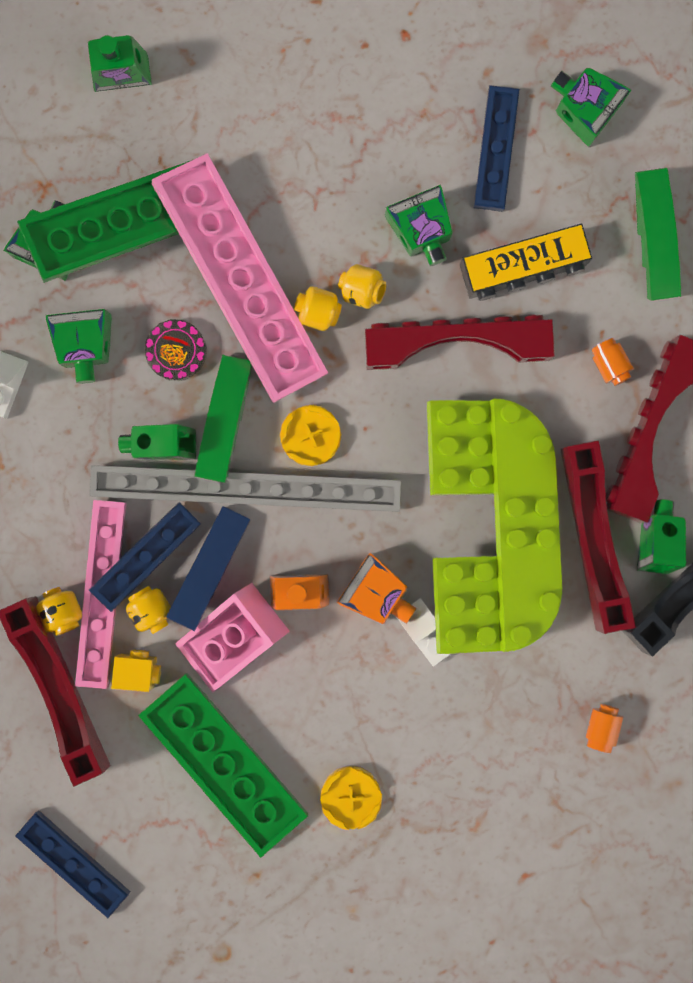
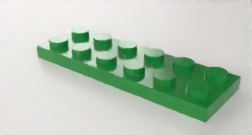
(97, 227)
(223, 765)

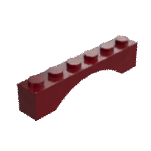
(521, 340)
(635, 487)
(603, 576)
(75, 733)

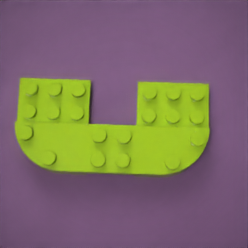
(517, 594)

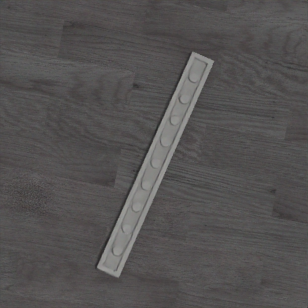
(246, 488)

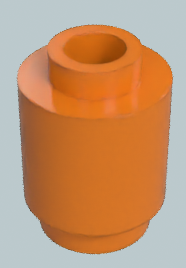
(612, 362)
(604, 728)

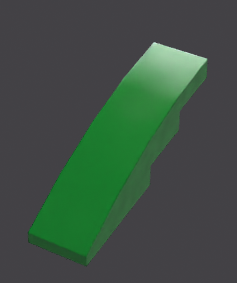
(658, 233)
(223, 419)

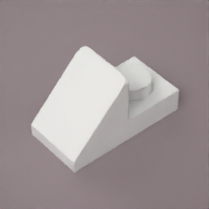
(11, 375)
(423, 632)

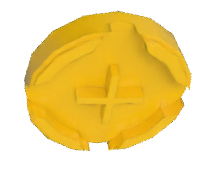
(310, 435)
(351, 798)

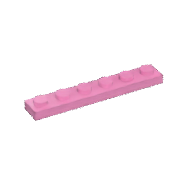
(97, 620)

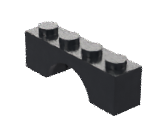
(662, 616)

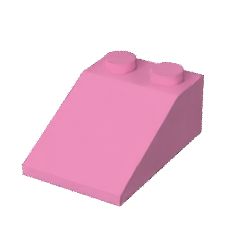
(232, 637)

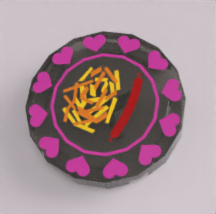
(175, 350)

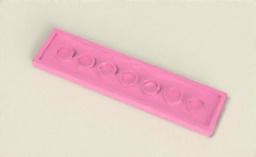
(239, 277)

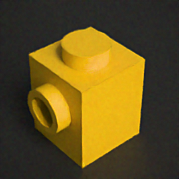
(135, 671)

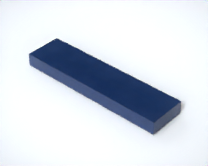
(496, 148)
(144, 557)
(208, 569)
(72, 864)

